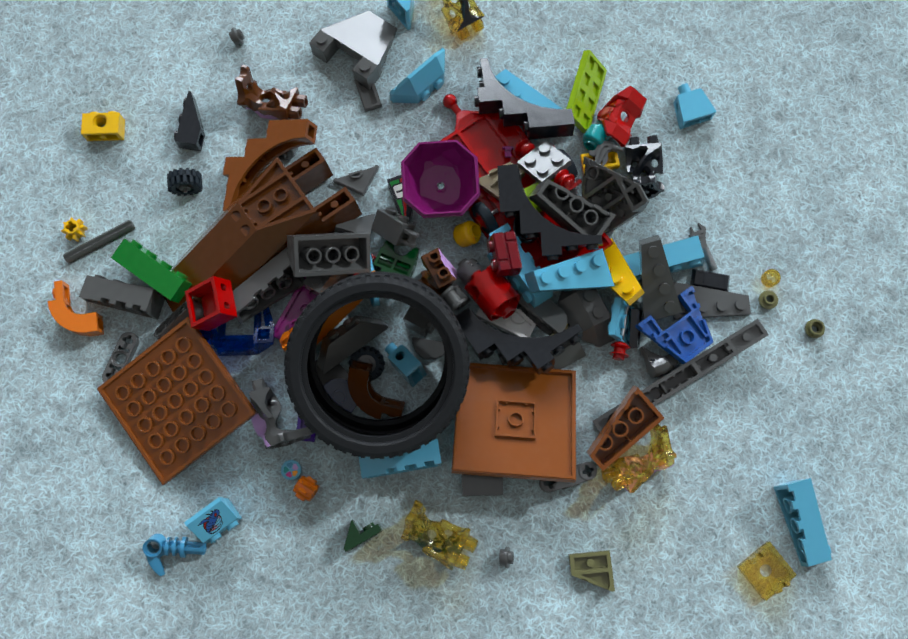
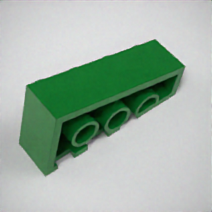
(151, 269)

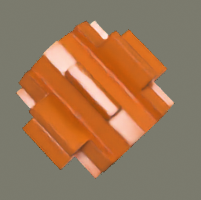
(306, 488)

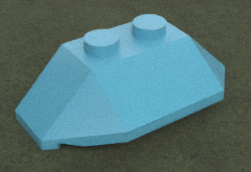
(421, 81)

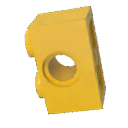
(92, 126)

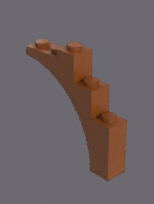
(259, 152)

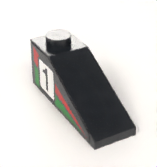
(395, 188)

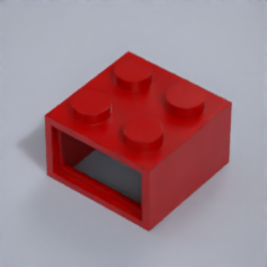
(216, 301)

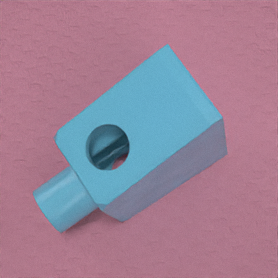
(692, 107)
(405, 363)

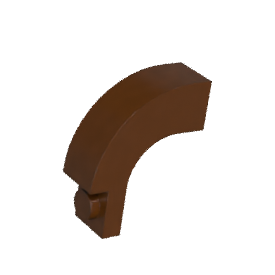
(366, 397)

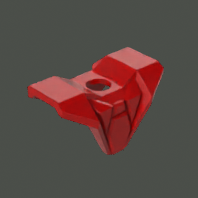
(625, 101)

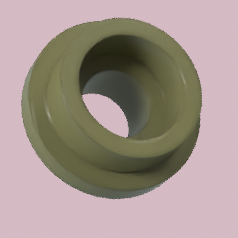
(763, 301)
(818, 324)

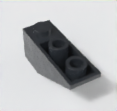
(190, 130)

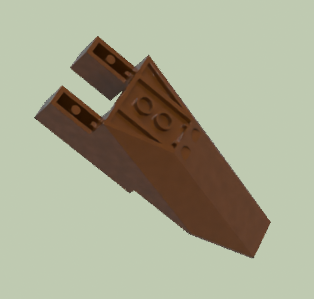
(261, 218)

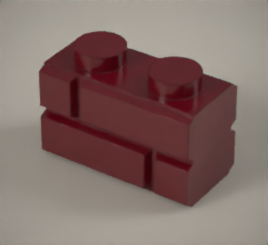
(505, 254)

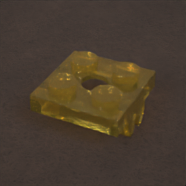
(780, 574)

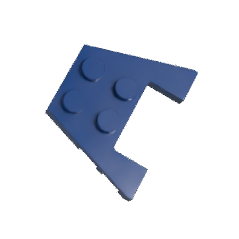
(684, 337)

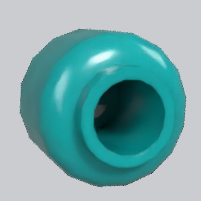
(594, 136)

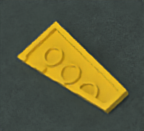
(624, 281)

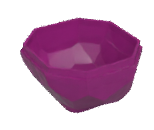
(438, 164)

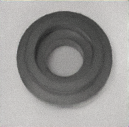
(236, 36)
(506, 557)

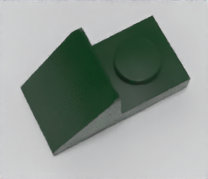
(356, 538)

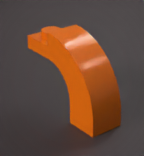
(82, 324)

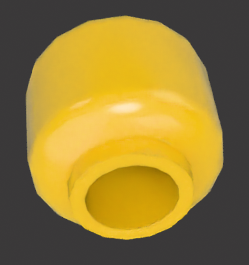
(467, 233)

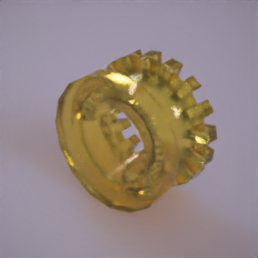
(768, 283)

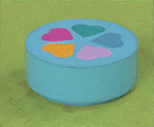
(291, 470)

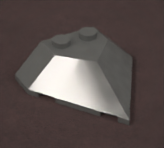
(612, 193)

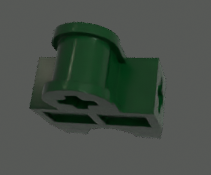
(390, 262)

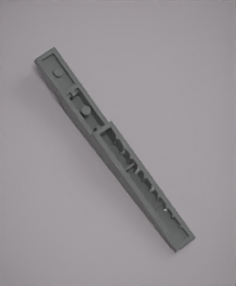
(697, 367)

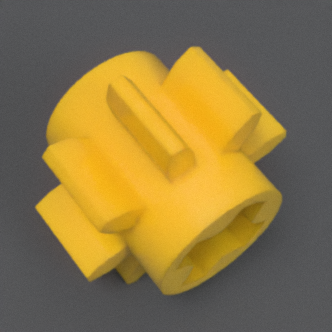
(74, 229)

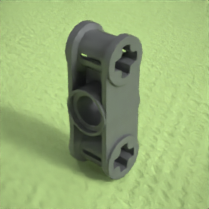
(455, 298)
(580, 478)

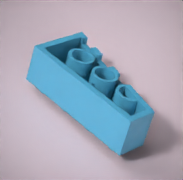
(523, 90)
(804, 521)

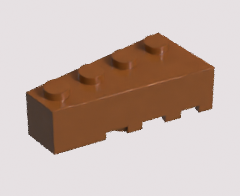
(625, 427)

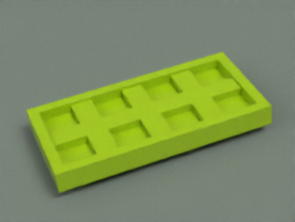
(586, 90)

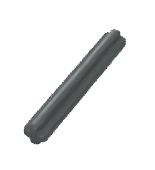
(99, 241)

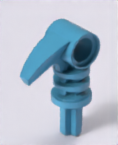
(170, 546)

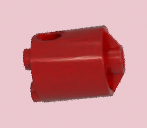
(493, 294)

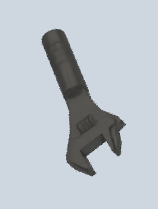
(707, 254)

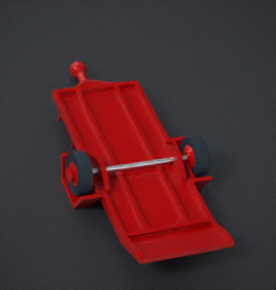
(485, 138)

